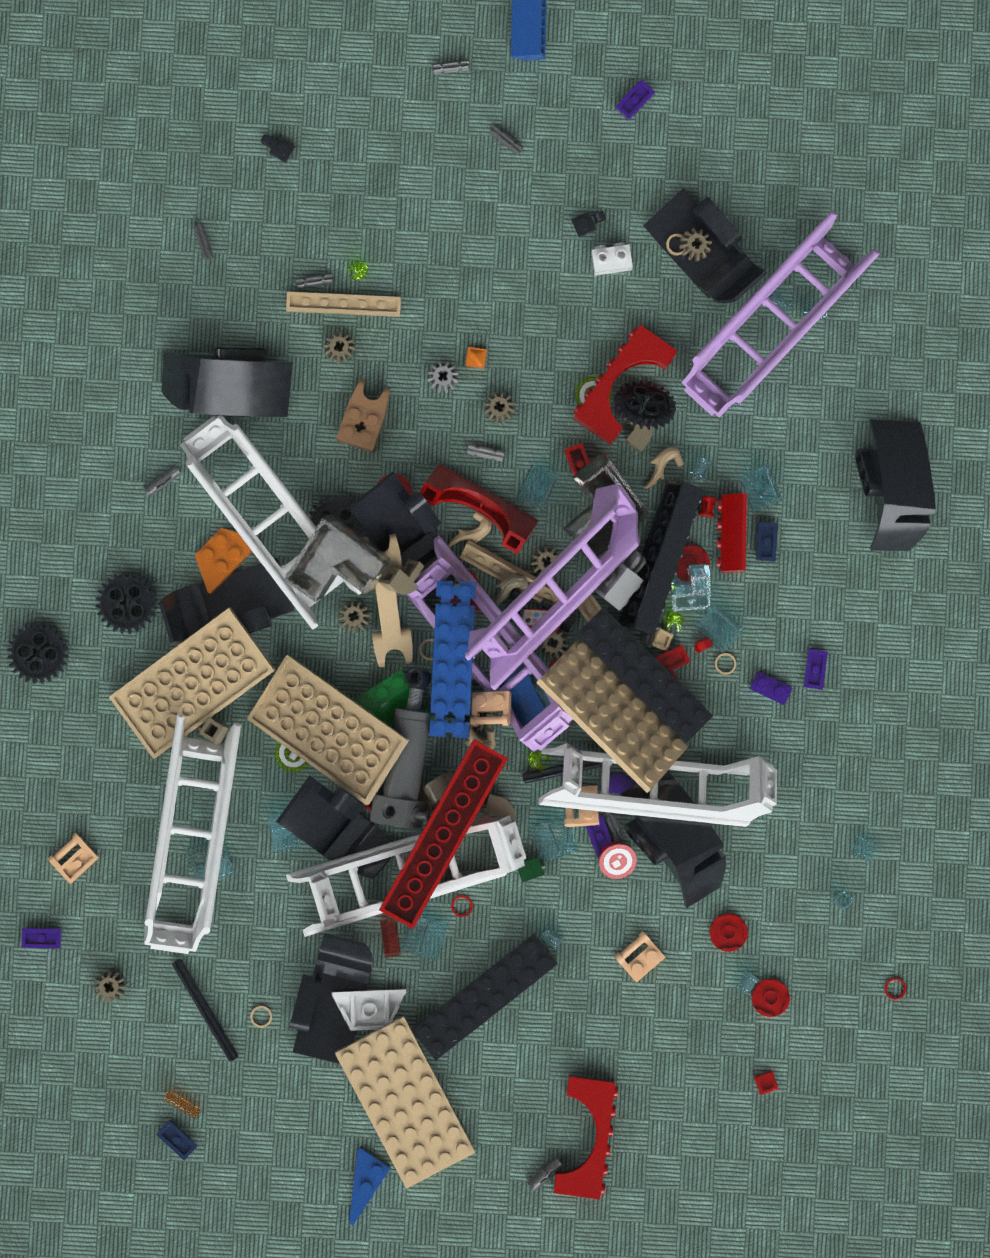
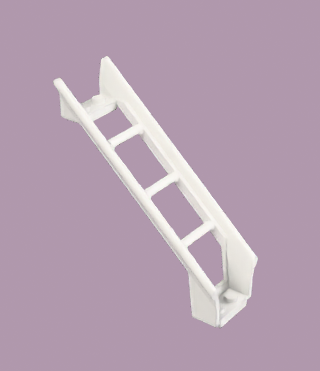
(205, 441)
(761, 793)
(506, 845)
(176, 936)

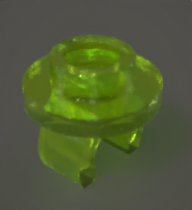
(360, 270)
(674, 619)
(534, 759)

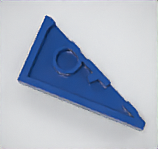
(367, 1178)

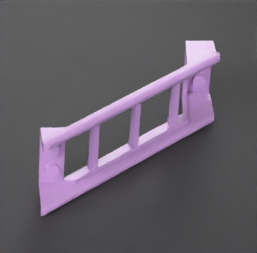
(706, 391)
(609, 503)
(552, 719)

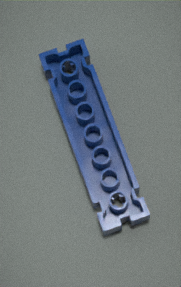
(450, 668)

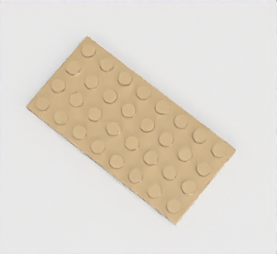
(192, 680)
(612, 715)
(328, 729)
(404, 1102)

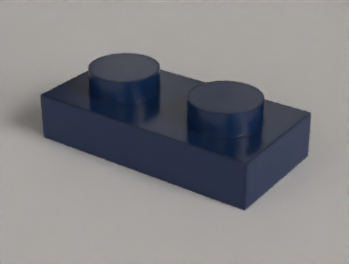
(766, 541)
(177, 1140)

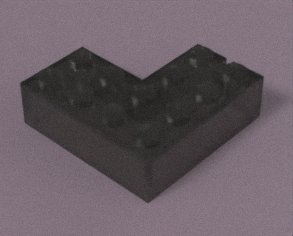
(595, 475)
(333, 552)

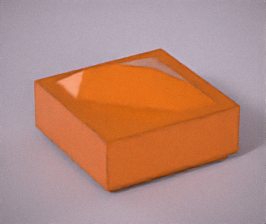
(476, 358)

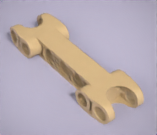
(391, 634)

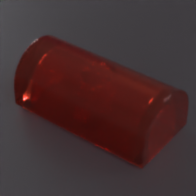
(390, 937)

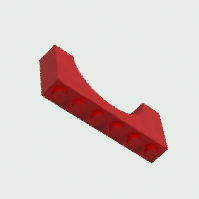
(641, 349)
(512, 522)
(588, 1177)

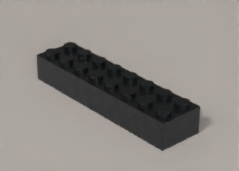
(662, 554)
(644, 675)
(484, 996)

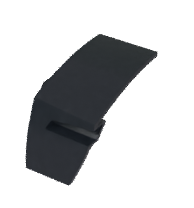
(726, 270)
(228, 384)
(900, 480)
(392, 510)
(248, 592)
(333, 824)
(685, 846)
(320, 1025)

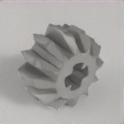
(436, 378)

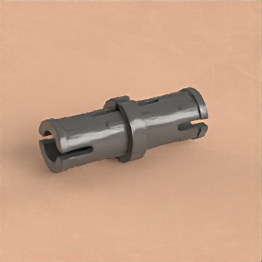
(162, 480)
(545, 1173)

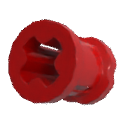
(706, 507)

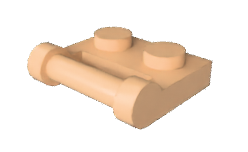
(491, 702)
(586, 817)
(77, 863)
(644, 961)

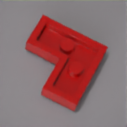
(673, 659)

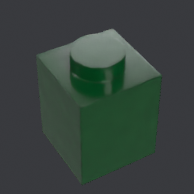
(532, 869)

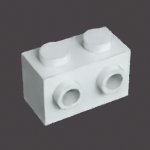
(611, 259)

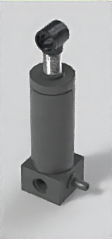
(401, 787)

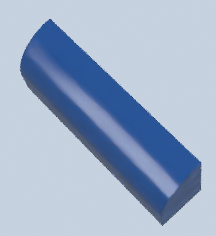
(528, 29)
(524, 699)

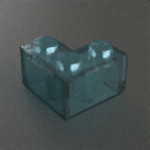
(695, 593)

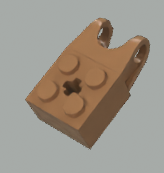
(367, 412)

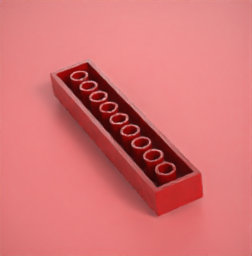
(443, 833)

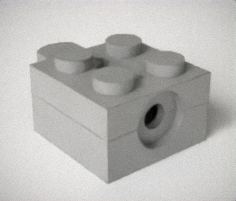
(622, 581)

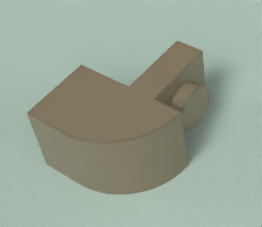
(639, 437)
(402, 579)
(213, 730)
(433, 791)
(499, 807)

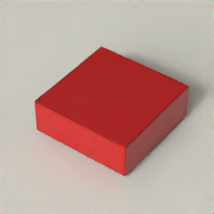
(766, 1082)

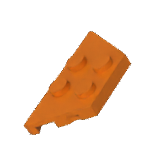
(221, 557)

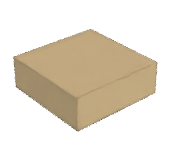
(661, 639)

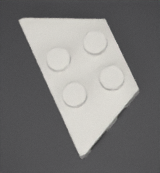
(368, 1007)

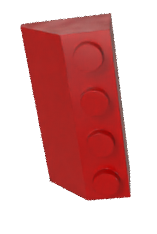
(732, 533)

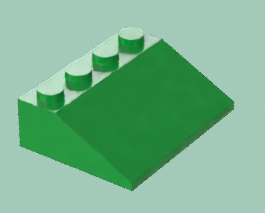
(386, 697)

